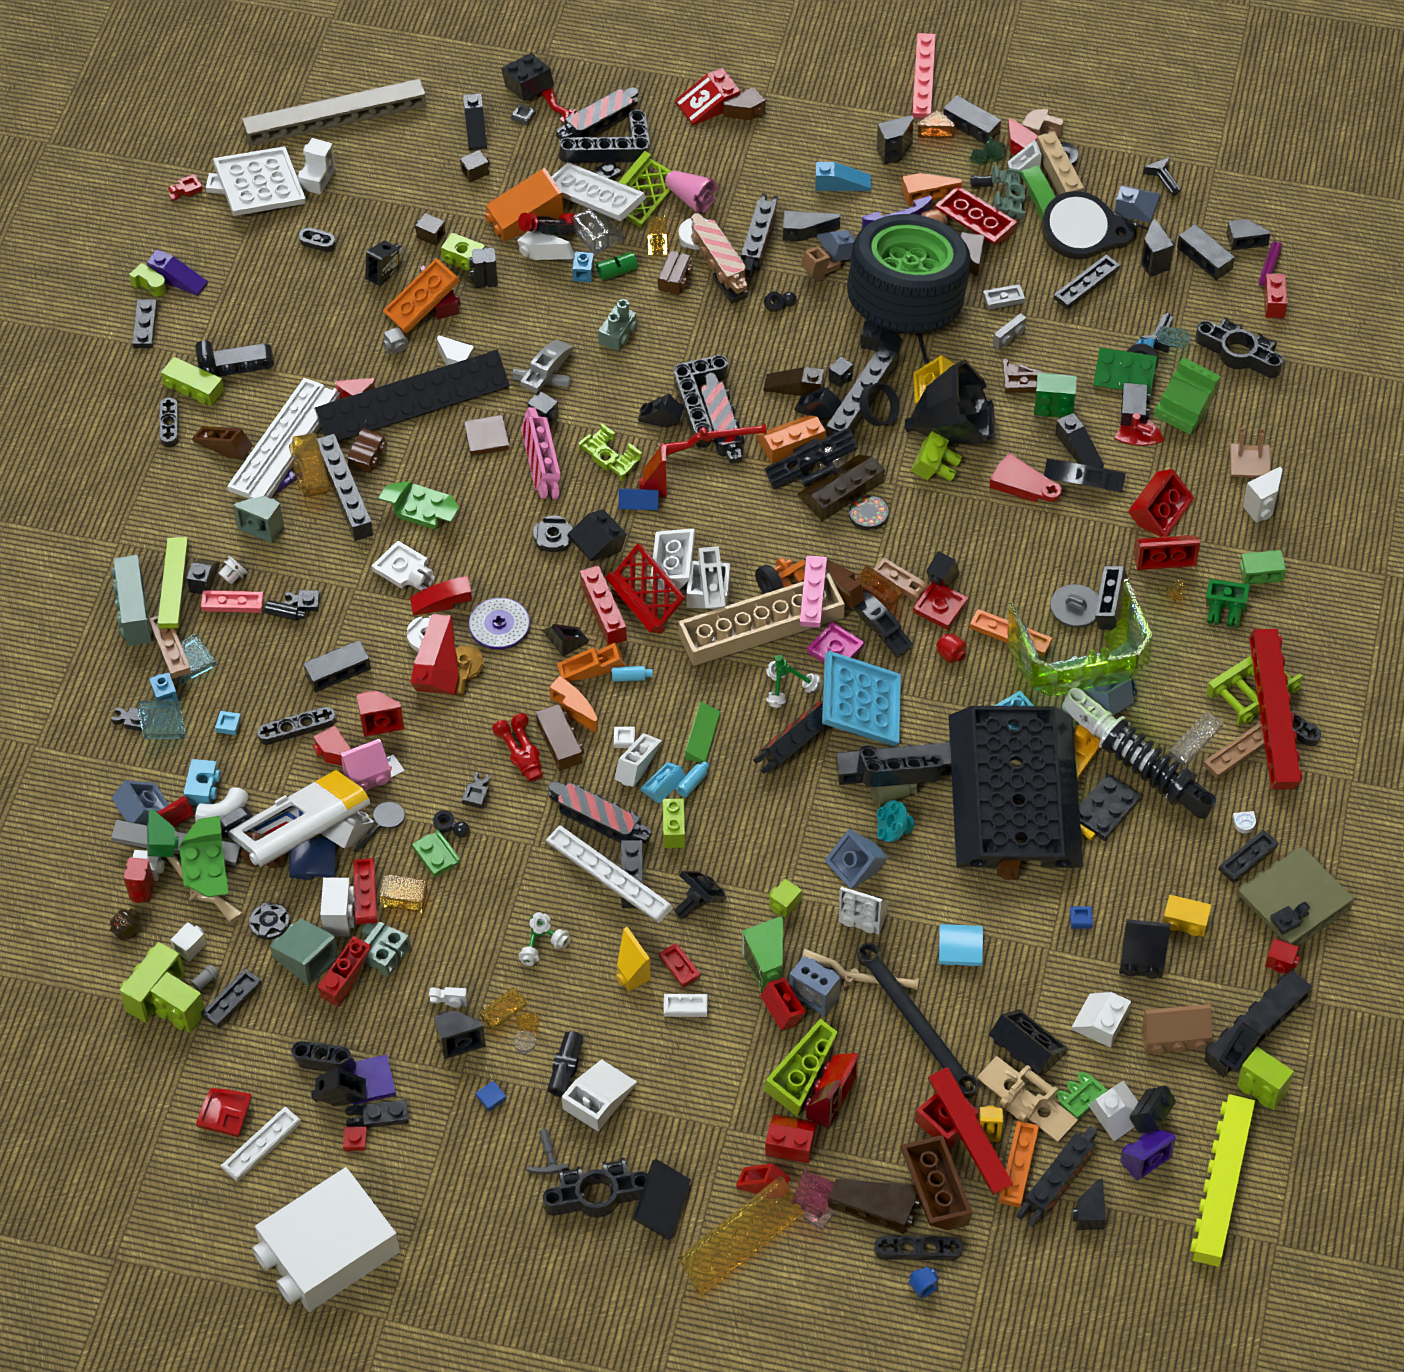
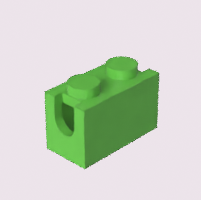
(1262, 567)

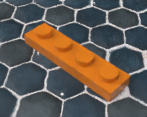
(998, 629)
(1019, 1163)

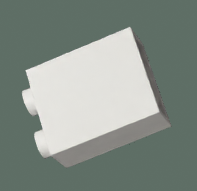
(325, 1241)

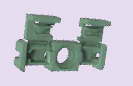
(1010, 202)

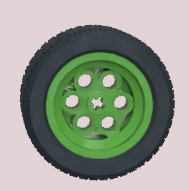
(908, 273)

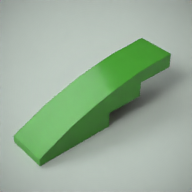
(1038, 189)

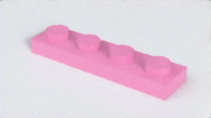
(813, 591)

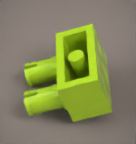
(930, 455)

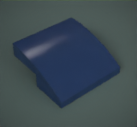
(313, 859)

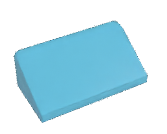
(663, 782)

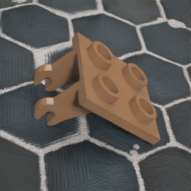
(1249, 460)

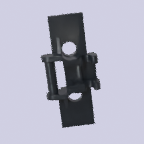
(808, 454)

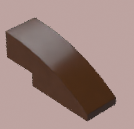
(846, 584)

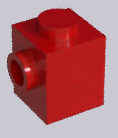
(1282, 957)

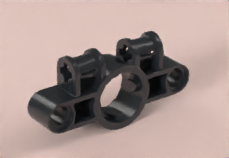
(1261, 354)
(571, 1194)

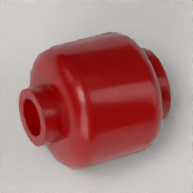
(951, 648)

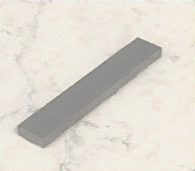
(136, 835)

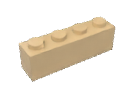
(1058, 164)

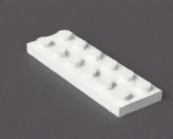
(597, 191)

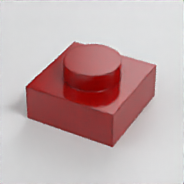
(355, 1138)

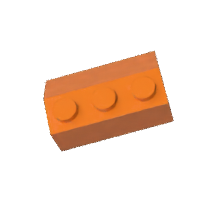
(786, 437)

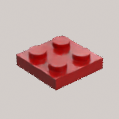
(940, 605)

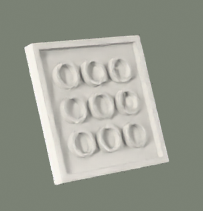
(259, 181)

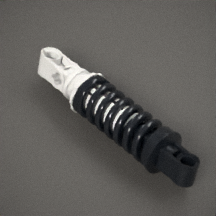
(1139, 755)

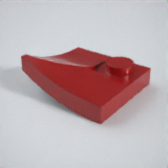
(224, 1111)

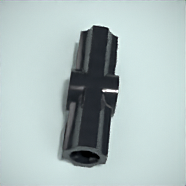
(565, 1063)

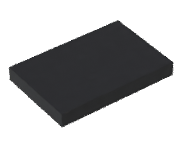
(662, 1199)

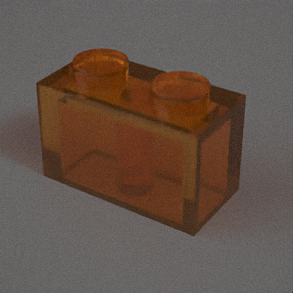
(879, 586)

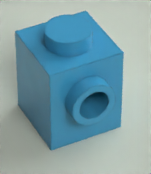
(583, 266)
(163, 687)

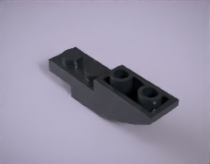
(1084, 475)
(884, 624)

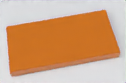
(421, 295)

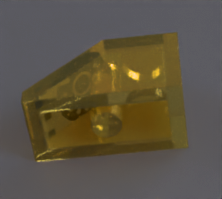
(657, 234)

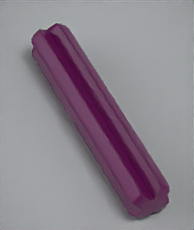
(1270, 261)

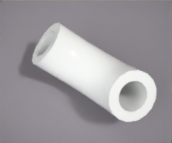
(234, 800)

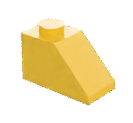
(991, 1122)

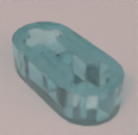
(1173, 336)

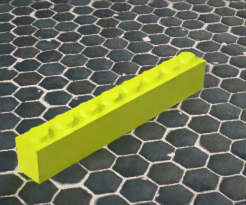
(1223, 1180)

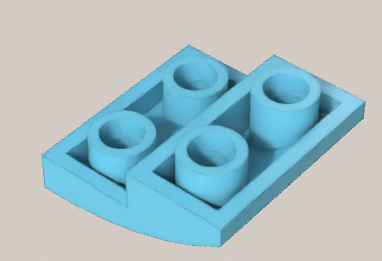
(960, 945)

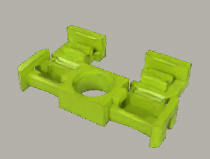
(597, 447)

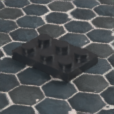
(1107, 806)

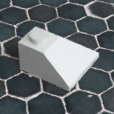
(1114, 1110)

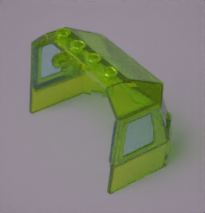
(1128, 654)

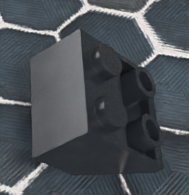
(1157, 250)

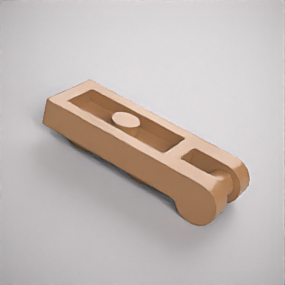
(902, 579)

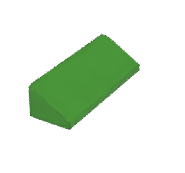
(702, 733)

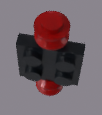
(546, 224)

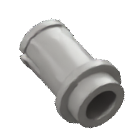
(205, 977)

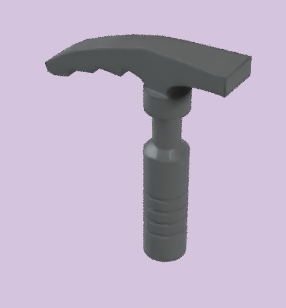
(548, 1149)

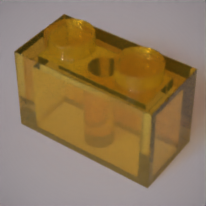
(403, 893)

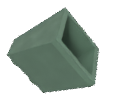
(305, 950)

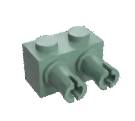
(618, 326)

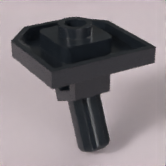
(701, 890)

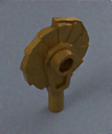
(469, 665)

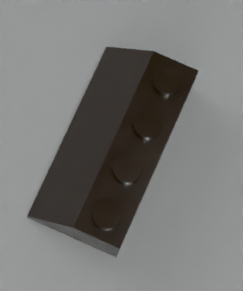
(840, 489)

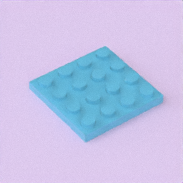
(861, 698)

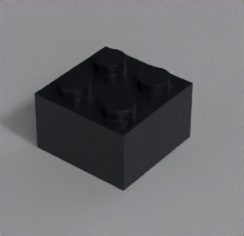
(527, 76)

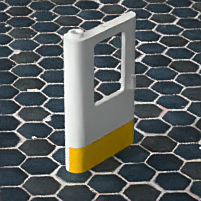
(323, 806)

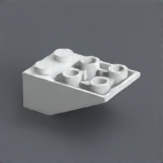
(862, 910)
(597, 1094)

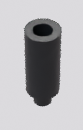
(284, 610)

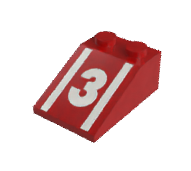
(707, 96)

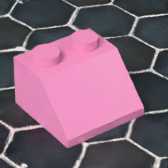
(367, 765)

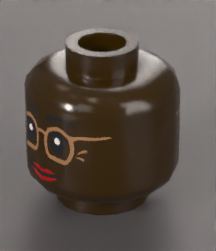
(125, 923)

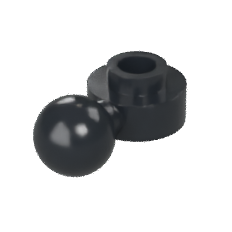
(787, 299)
(460, 829)

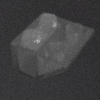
(596, 230)

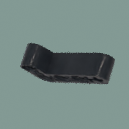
(233, 360)
(897, 770)

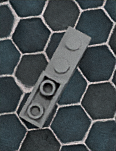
(544, 364)

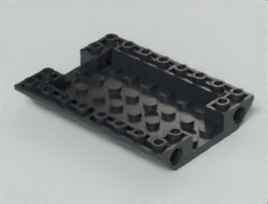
(987, 784)

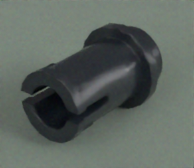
(981, 181)

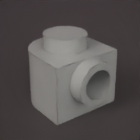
(394, 341)

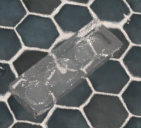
(1195, 738)

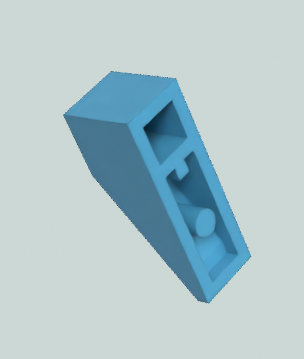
(838, 177)

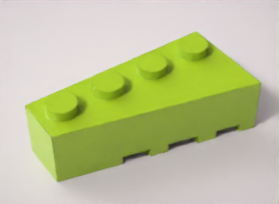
(798, 1071)

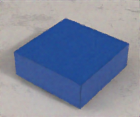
(1081, 917)
(491, 1096)

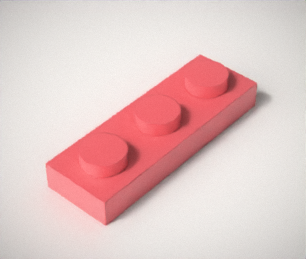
(232, 601)

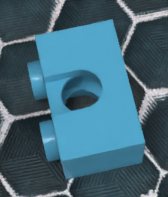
(201, 782)

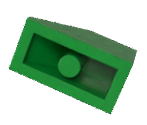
(160, 836)

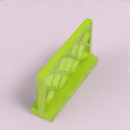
(636, 173)

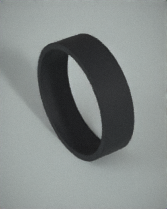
(893, 399)

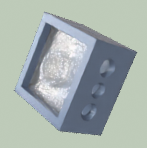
(815, 985)

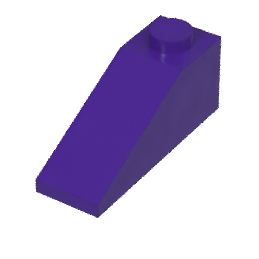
(176, 273)

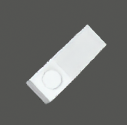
(544, 247)
(711, 577)
(636, 760)

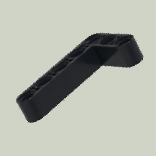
(609, 148)
(686, 379)

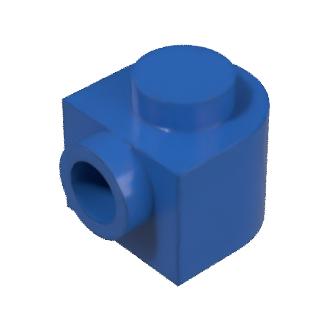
(924, 1282)

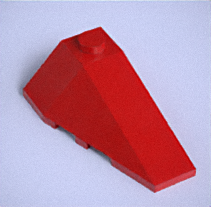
(436, 662)

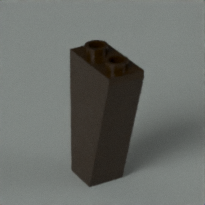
(876, 1202)

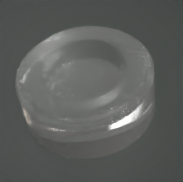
(524, 1042)

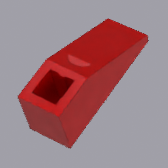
(344, 972)

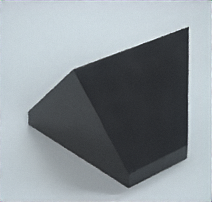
(565, 638)

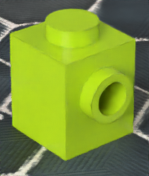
(785, 898)

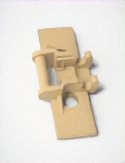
(1023, 1103)

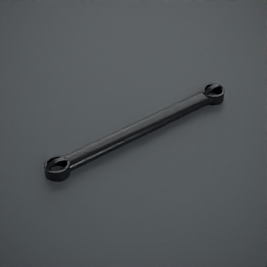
(915, 1018)

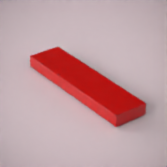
(365, 891)

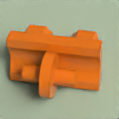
(796, 570)

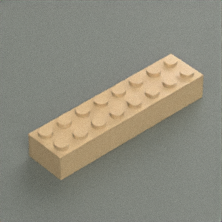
(753, 622)

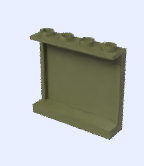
(1290, 883)

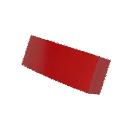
(441, 596)

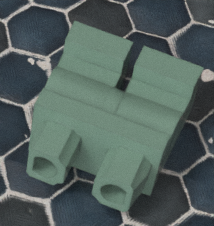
(387, 946)

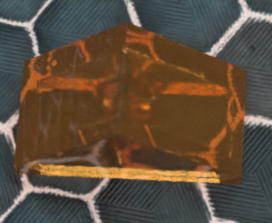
(936, 126)

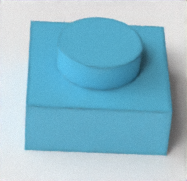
(228, 722)

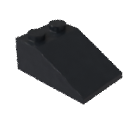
(1144, 948)

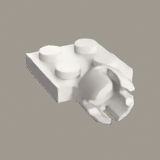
(404, 567)

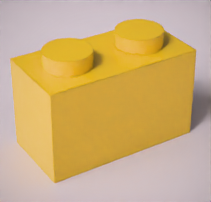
(1187, 915)

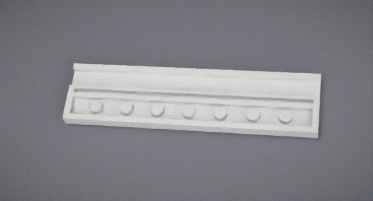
(271, 456)

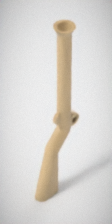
(229, 911)
(854, 974)

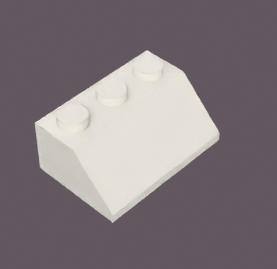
(674, 555)

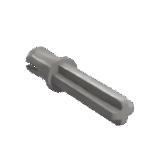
(554, 379)

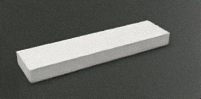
(261, 1144)

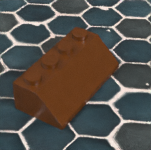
(937, 1183)

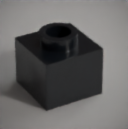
(840, 372)

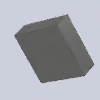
(523, 114)

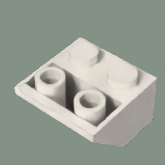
(350, 830)

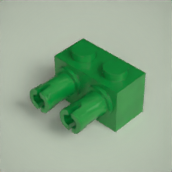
(1227, 596)

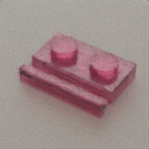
(812, 1193)

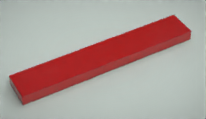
(970, 1131)

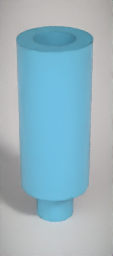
(631, 673)
(692, 779)

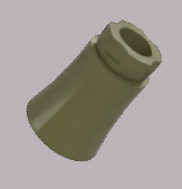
(884, 794)

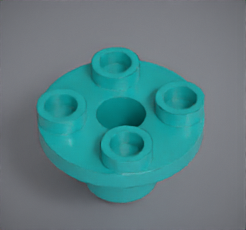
(893, 821)

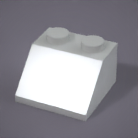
(1262, 495)
(1102, 1017)

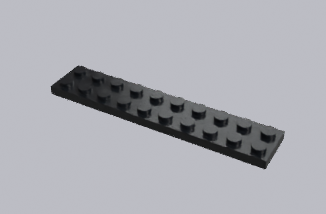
(413, 396)

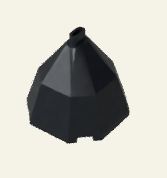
(955, 407)

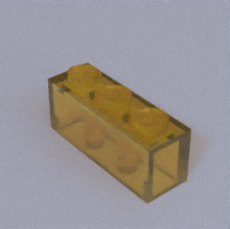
(309, 465)

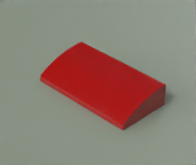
(977, 215)

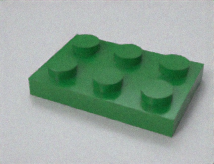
(1122, 367)

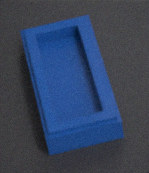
(638, 499)

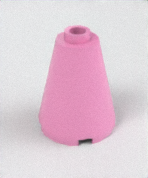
(692, 189)

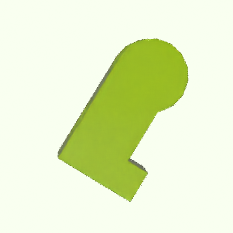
(149, 279)

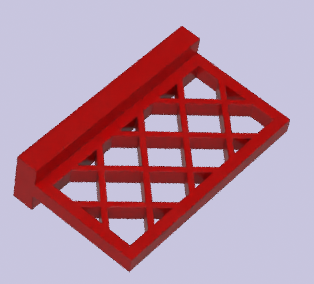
(637, 602)

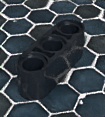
(314, 1053)

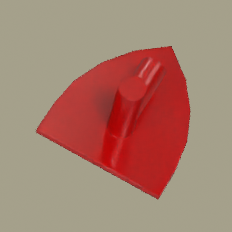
(1139, 433)

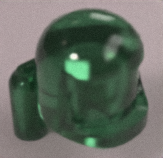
(993, 151)

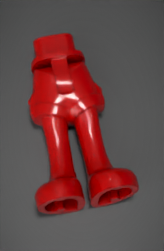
(526, 758)

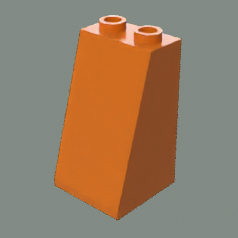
(534, 195)

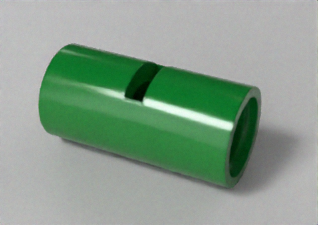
(617, 266)

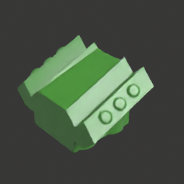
(1187, 396)

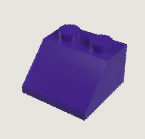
(1148, 1153)

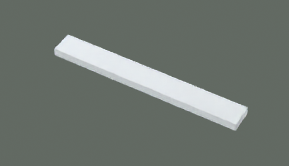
(609, 874)

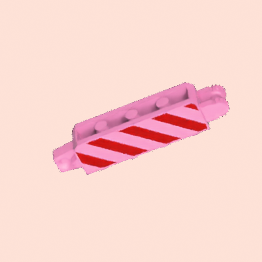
(540, 453)

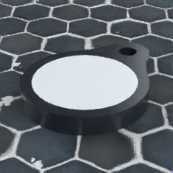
(1083, 226)

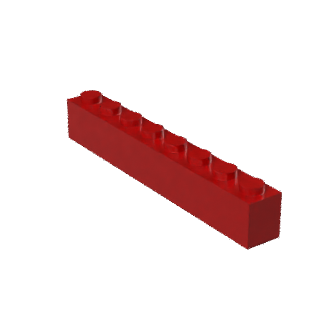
(1275, 709)

